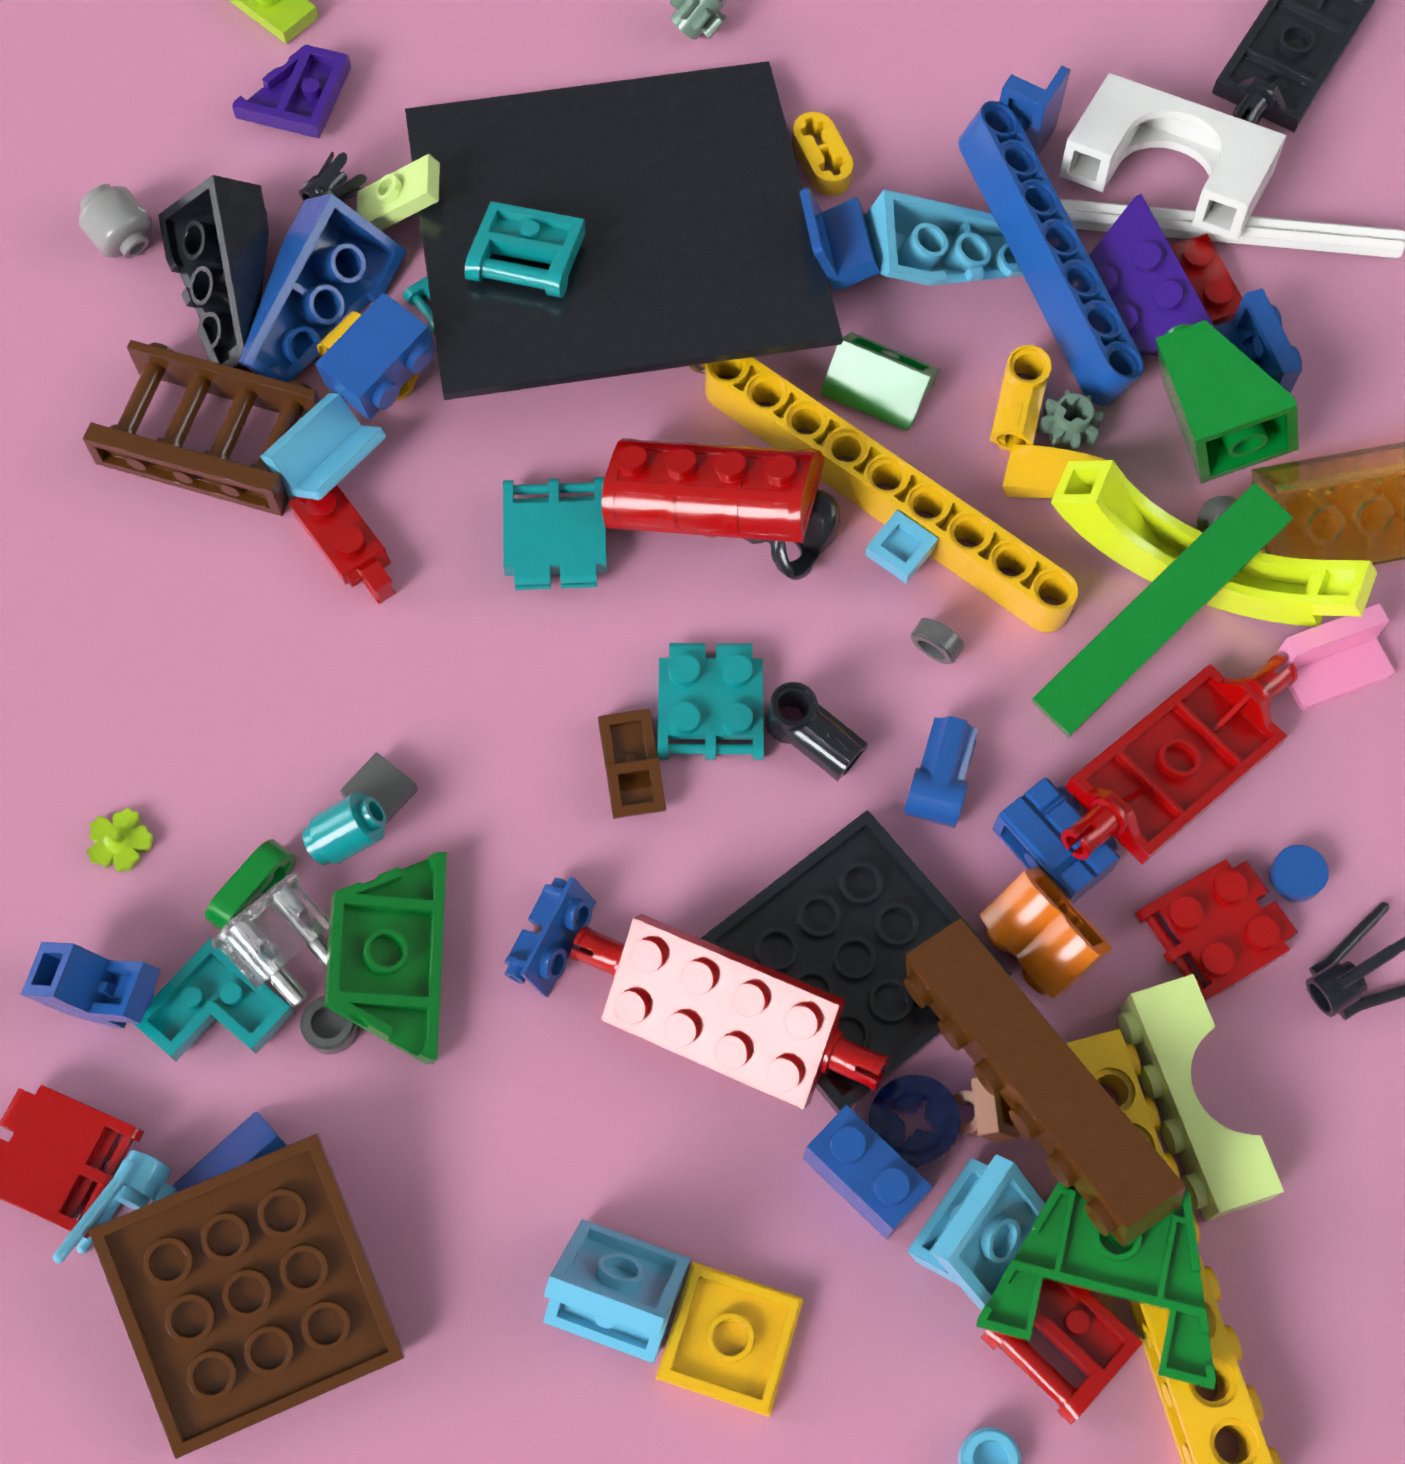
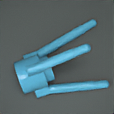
(135, 1184)

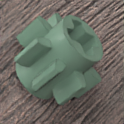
(698, 16)
(1071, 421)

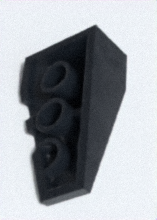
(220, 249)

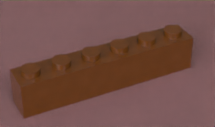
(1043, 1083)

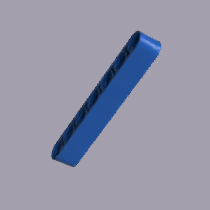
(1050, 254)

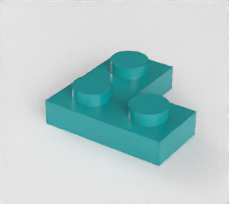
(208, 991)

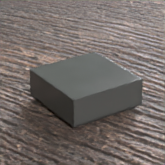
(382, 782)

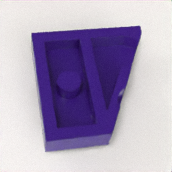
(298, 93)

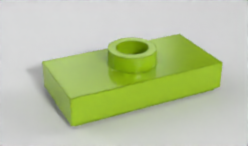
(280, 17)

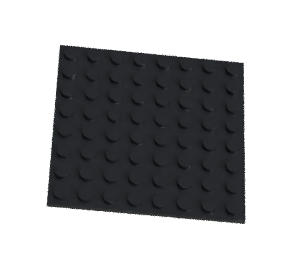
(686, 243)

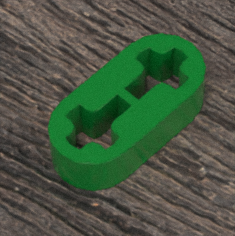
(254, 878)

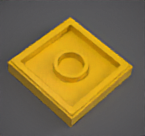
(730, 1339)

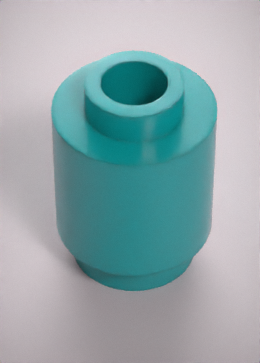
(344, 829)

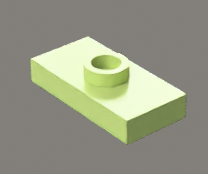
(400, 193)

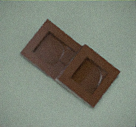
(631, 764)

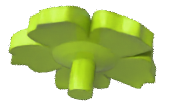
(119, 841)

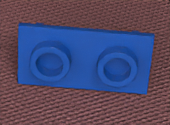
(543, 957)

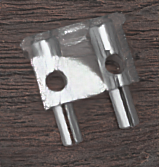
(273, 934)

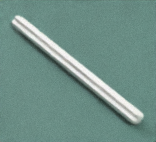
(1257, 231)

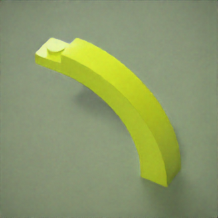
(1147, 540)

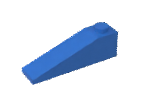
(322, 273)

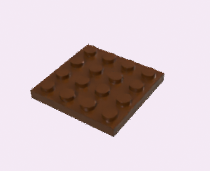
(246, 1294)

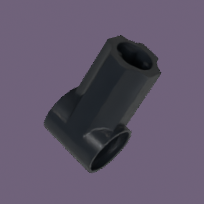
(817, 734)

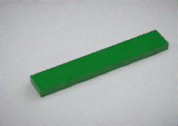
(1161, 610)

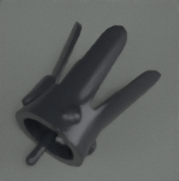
(333, 181)

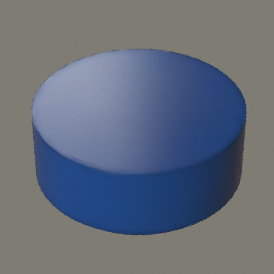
(1298, 873)

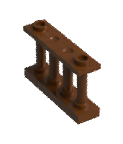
(210, 471)

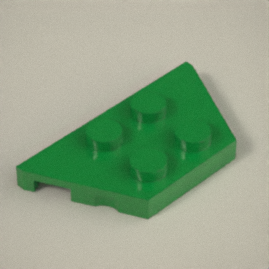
(389, 955)

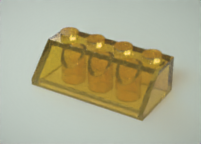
(1340, 505)

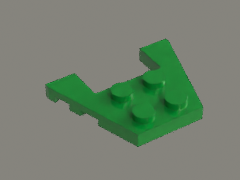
(1152, 1270)

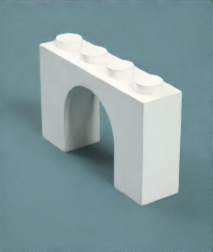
(1138, 117)

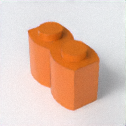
(1044, 933)

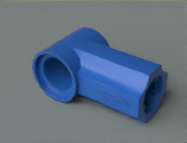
(939, 783)

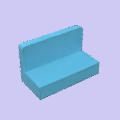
(321, 448)

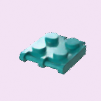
(554, 534)
(711, 700)

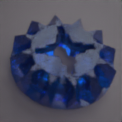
(908, 1095)

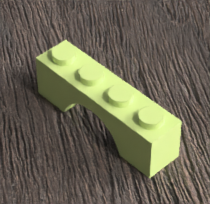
(1221, 1165)

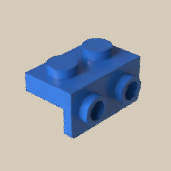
(1260, 337)

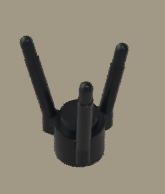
(1339, 986)

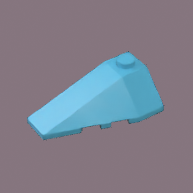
(937, 241)

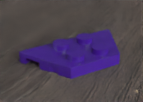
(1145, 278)

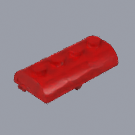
(711, 489)

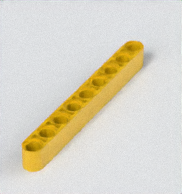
(912, 492)

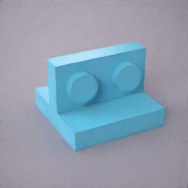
(979, 1227)
(614, 1290)

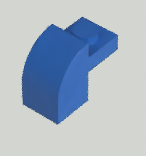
(90, 985)

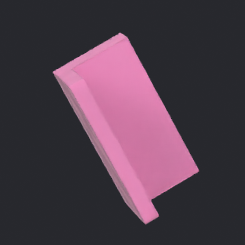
(1337, 658)

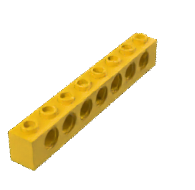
(1190, 1416)

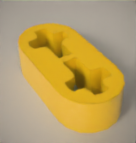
(814, 157)

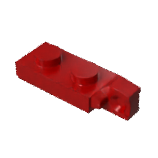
(345, 541)

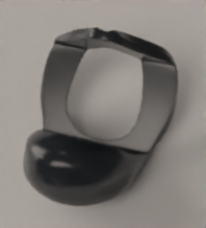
(820, 532)

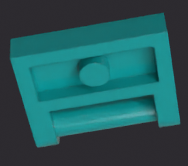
(527, 236)

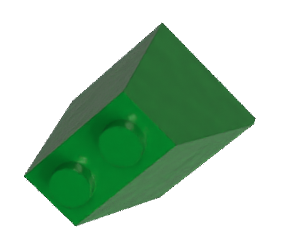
(1224, 402)

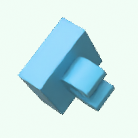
(901, 546)

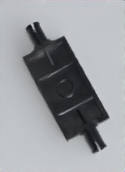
(1289, 58)

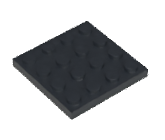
(846, 929)

